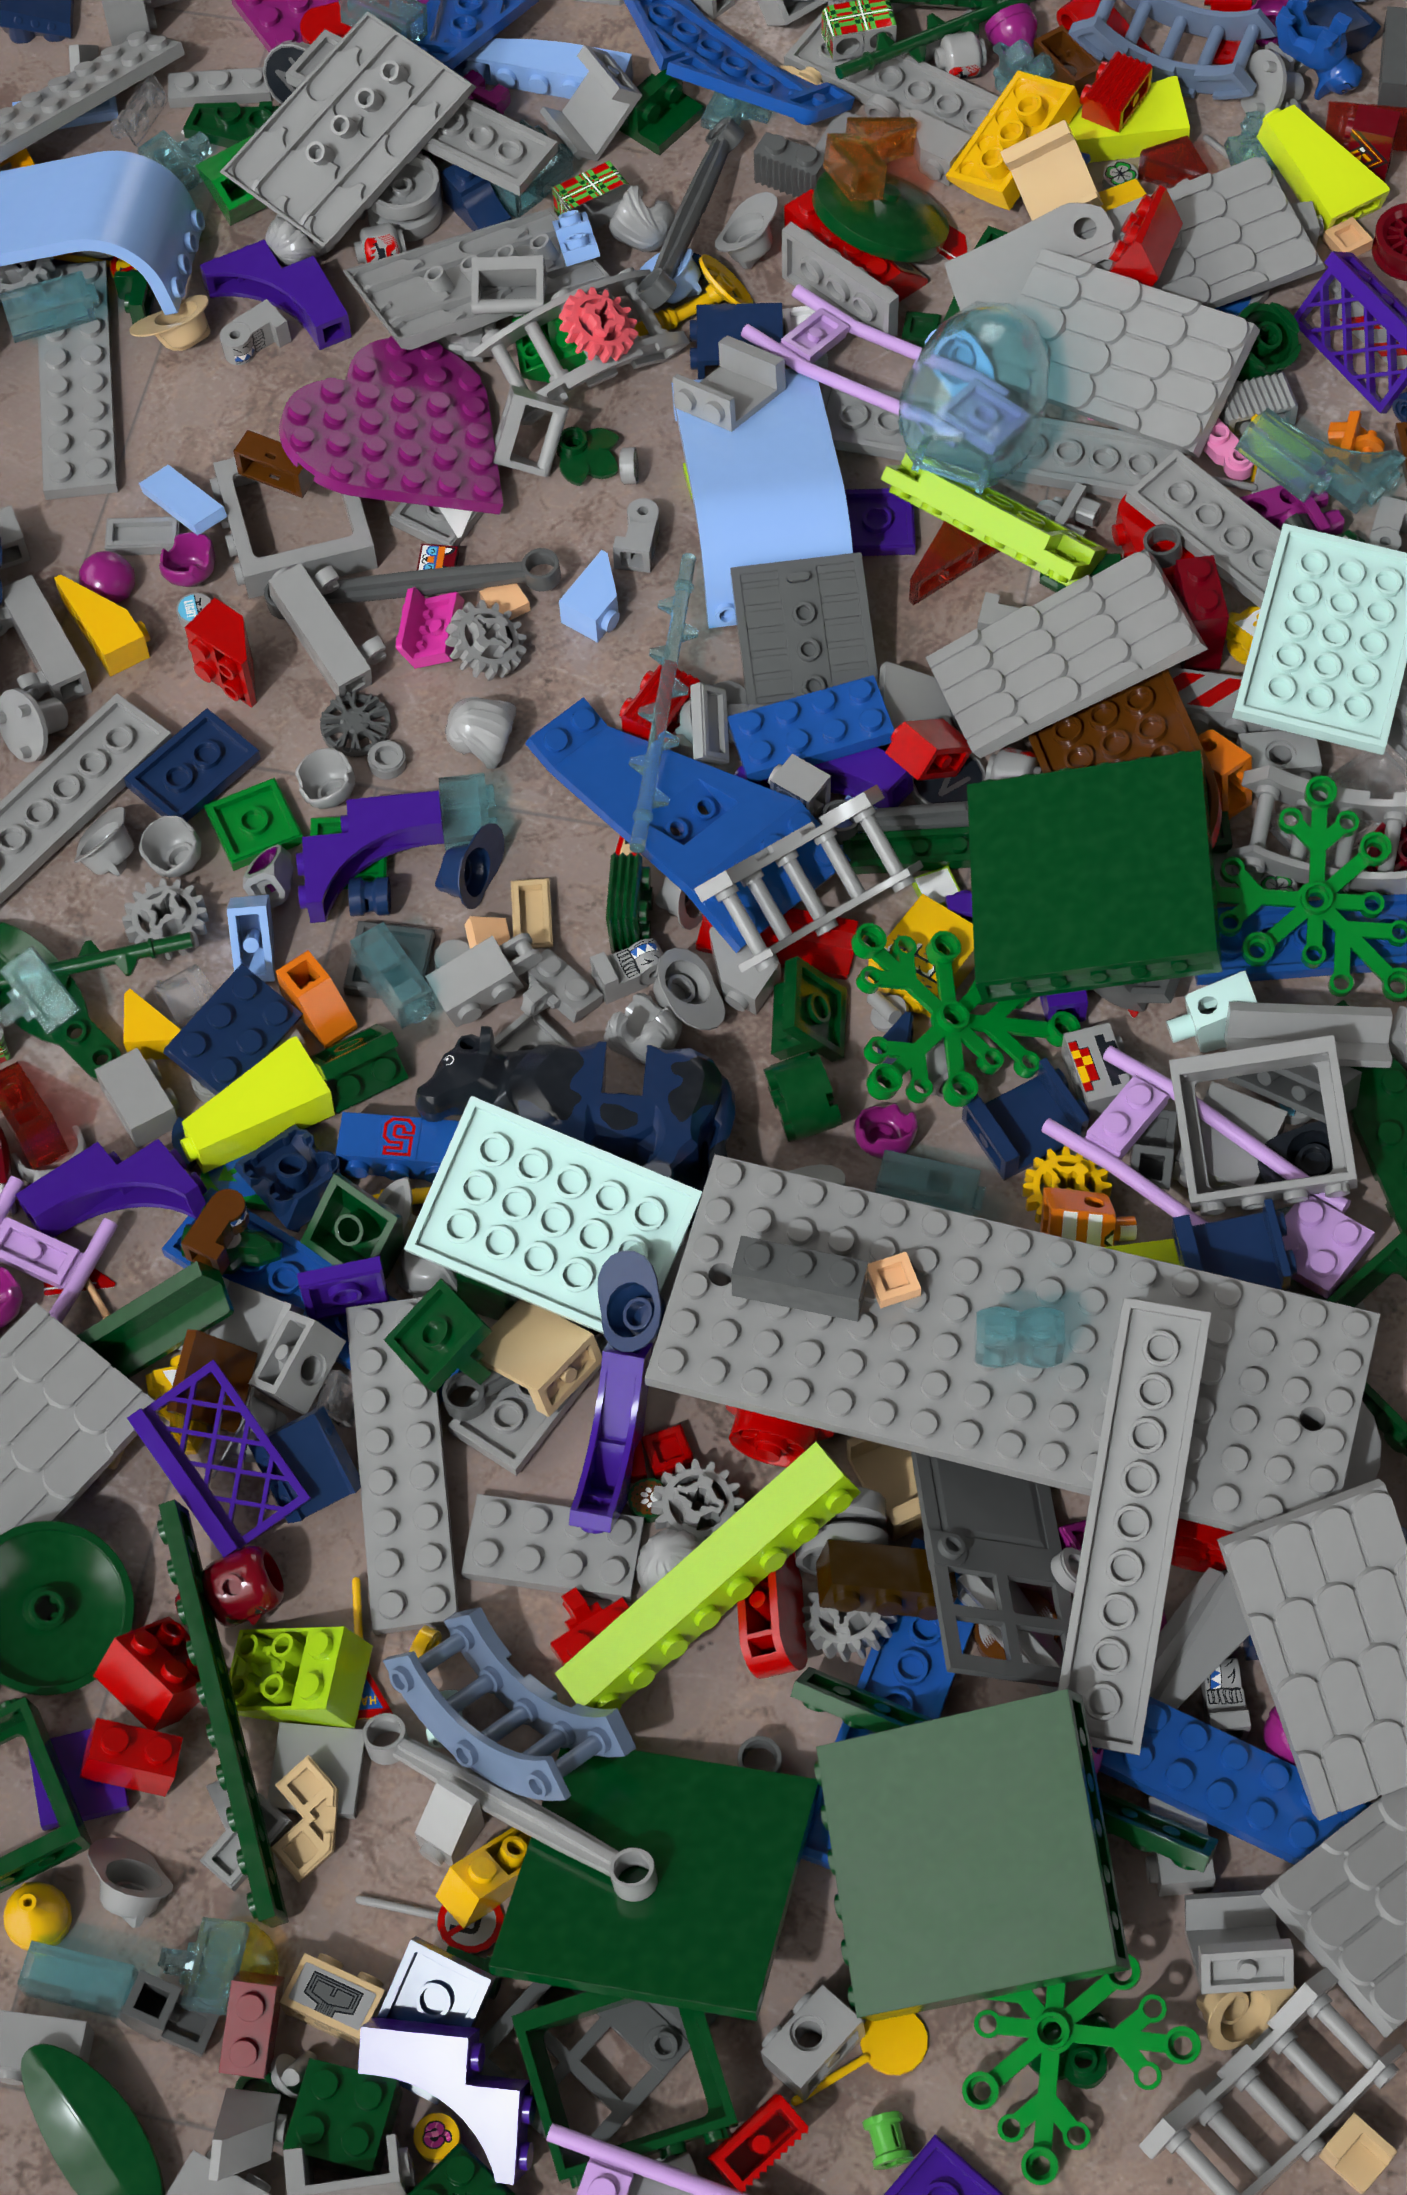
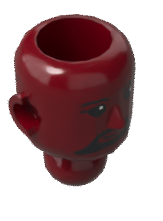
(242, 1586)

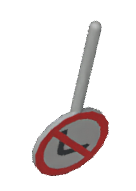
(473, 1939)

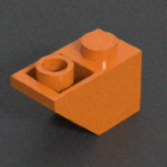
(315, 995)

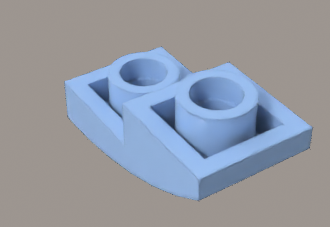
(575, 237)

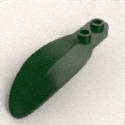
(91, 1042)
(88, 2126)

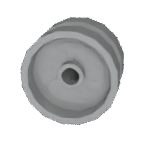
(411, 200)
(858, 1523)

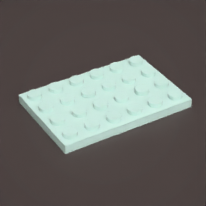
(1329, 641)
(545, 1212)

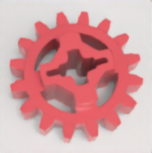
(598, 325)

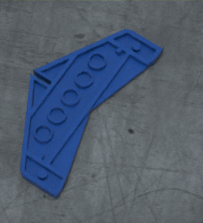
(464, 26)
(713, 59)

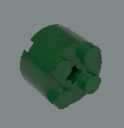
(1276, 343)
(802, 1096)

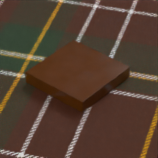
(235, 1363)

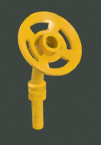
(720, 288)

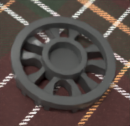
(355, 723)

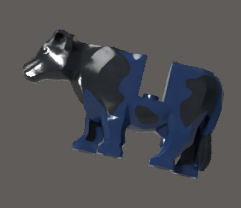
(668, 1129)

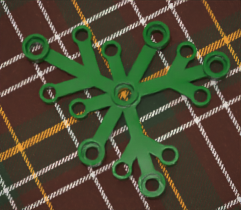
(1348, 934)
(901, 974)
(1046, 2106)

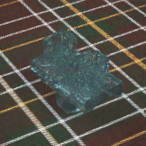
(1019, 57)

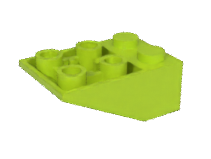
(300, 1675)

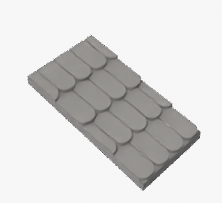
(348, 130)
(1233, 236)
(428, 288)
(1134, 351)
(1064, 653)
(57, 1418)
(1331, 1638)
(1352, 1908)

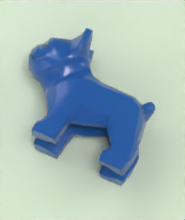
(1318, 48)

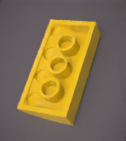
(1021, 111)

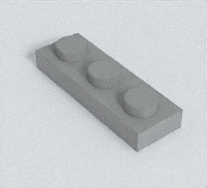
(217, 86)

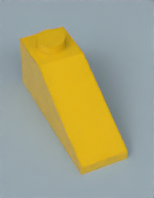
(106, 626)

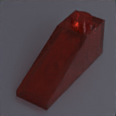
(947, 559)
(29, 1118)

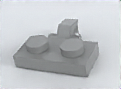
(560, 987)

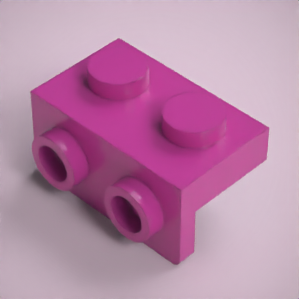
(424, 625)

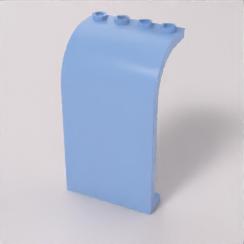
(107, 206)
(764, 489)

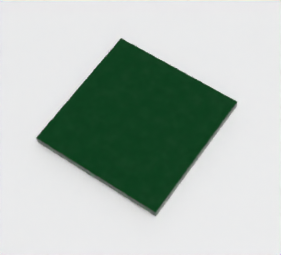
(725, 1873)

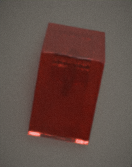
(1170, 163)

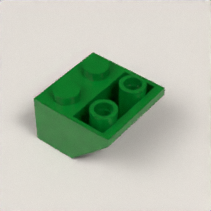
(231, 199)
(531, 364)

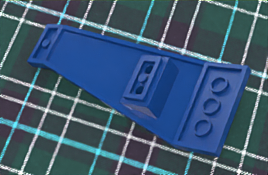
(739, 822)

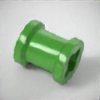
(887, 2140)

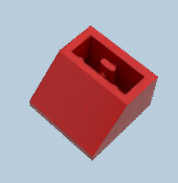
(1147, 238)
(223, 651)
(152, 1673)

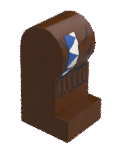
(215, 1228)

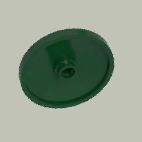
(898, 228)
(58, 1606)

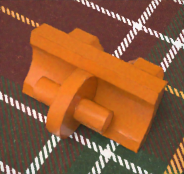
(1353, 436)

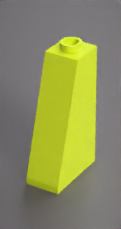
(1154, 122)
(1320, 167)
(257, 1108)

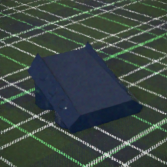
(37, 18)
(1359, 32)
(290, 1175)
(317, 1460)

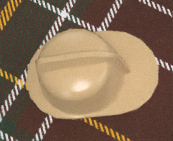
(177, 330)
(1240, 2016)

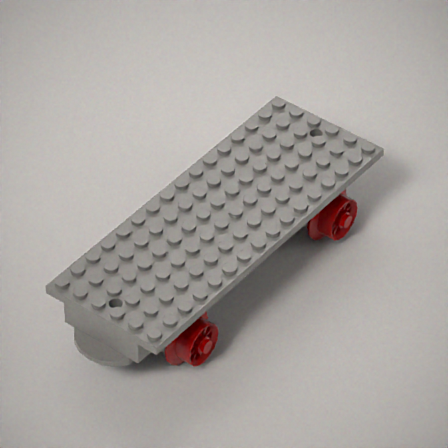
(1275, 1396)

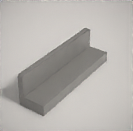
(1358, 1032)

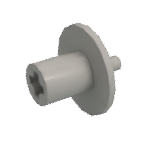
(1272, 82)
(28, 723)

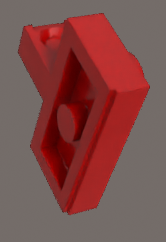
(584, 1623)

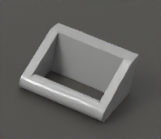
(508, 272)
(509, 426)

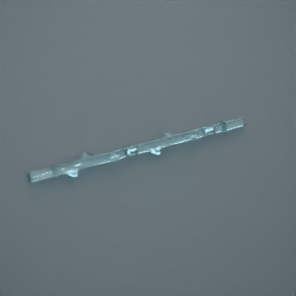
(658, 712)

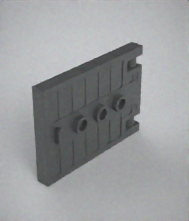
(802, 631)

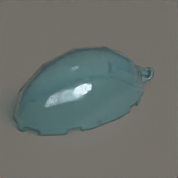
(976, 396)

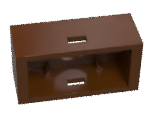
(1067, 51)
(262, 457)

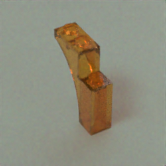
(860, 155)

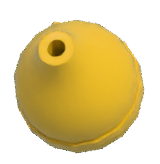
(37, 1914)

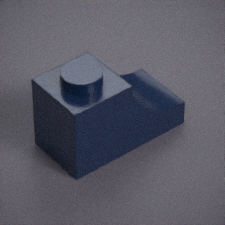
(472, 198)

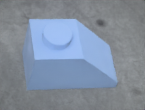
(591, 601)
(252, 935)

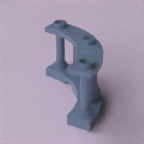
(1222, 81)
(530, 1703)

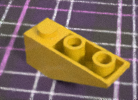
(483, 1877)

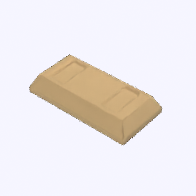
(532, 911)

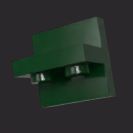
(661, 113)
(808, 1013)
(360, 1066)
(441, 1337)

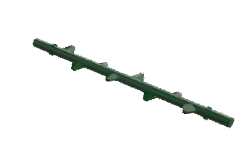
(916, 44)
(124, 957)

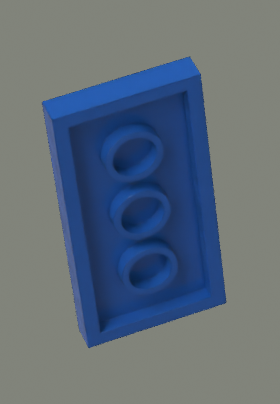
(812, 727)

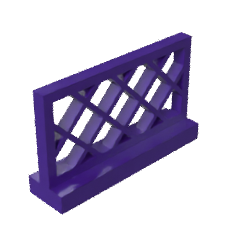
(1377, 303)
(188, 1481)

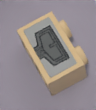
(332, 1998)

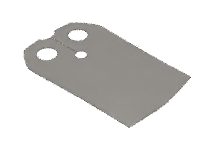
(1003, 265)

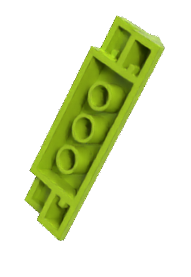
(998, 522)

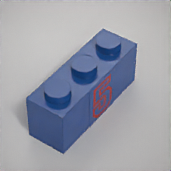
(392, 1146)

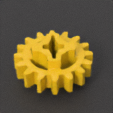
(1062, 1172)

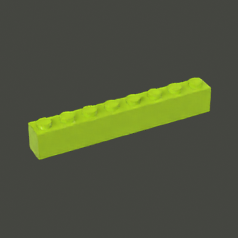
(709, 1581)

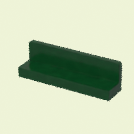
(160, 1318)

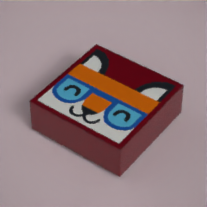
(437, 556)

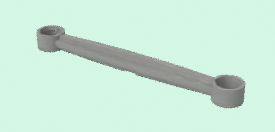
(513, 1808)

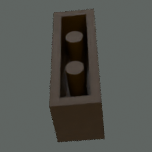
(877, 1579)

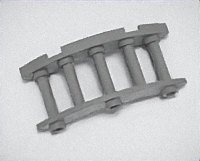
(644, 352)
(1278, 785)
(785, 855)
(1242, 2073)

